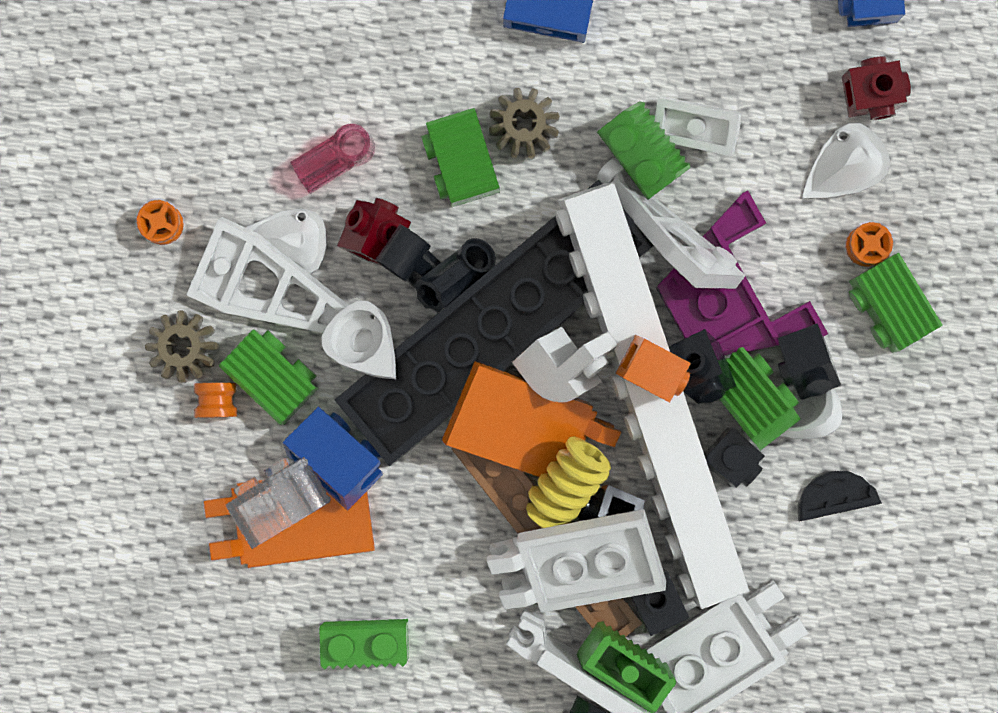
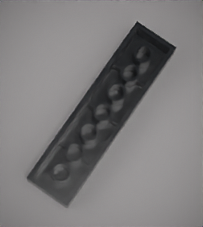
(487, 324)

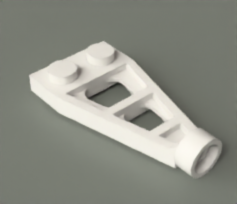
(696, 260)
(223, 267)

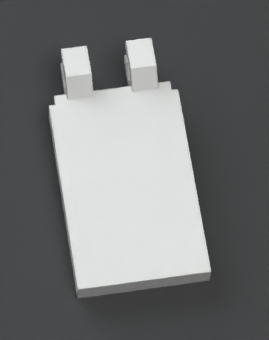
(579, 563)
(725, 650)
(563, 663)

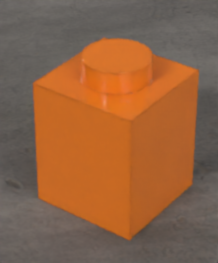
(654, 369)

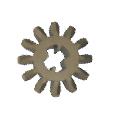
(524, 109)
(176, 361)

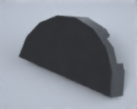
(834, 494)

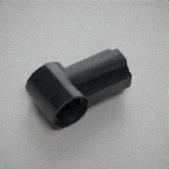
(407, 256)
(455, 274)

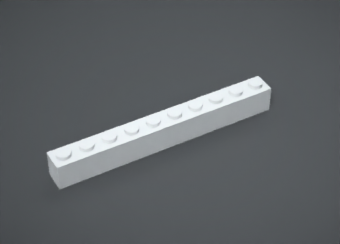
(664, 429)

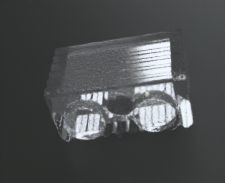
(277, 502)

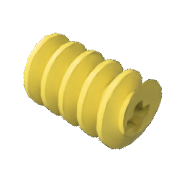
(567, 484)

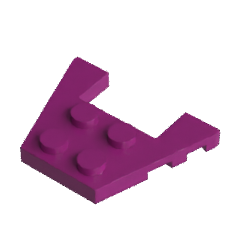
(731, 314)

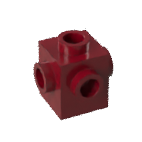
(862, 92)
(370, 228)

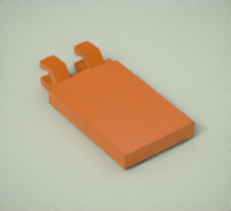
(517, 427)
(319, 535)

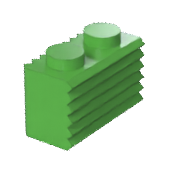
(643, 149)
(462, 158)
(894, 304)
(269, 375)
(756, 402)
(364, 643)
(626, 667)

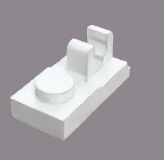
(699, 125)

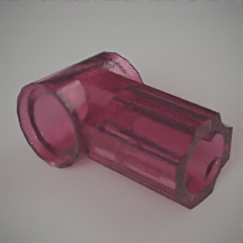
(329, 158)

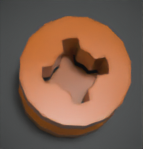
(153, 218)
(874, 238)
(215, 400)

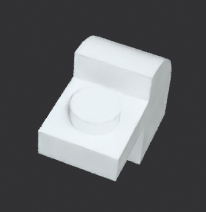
(562, 370)

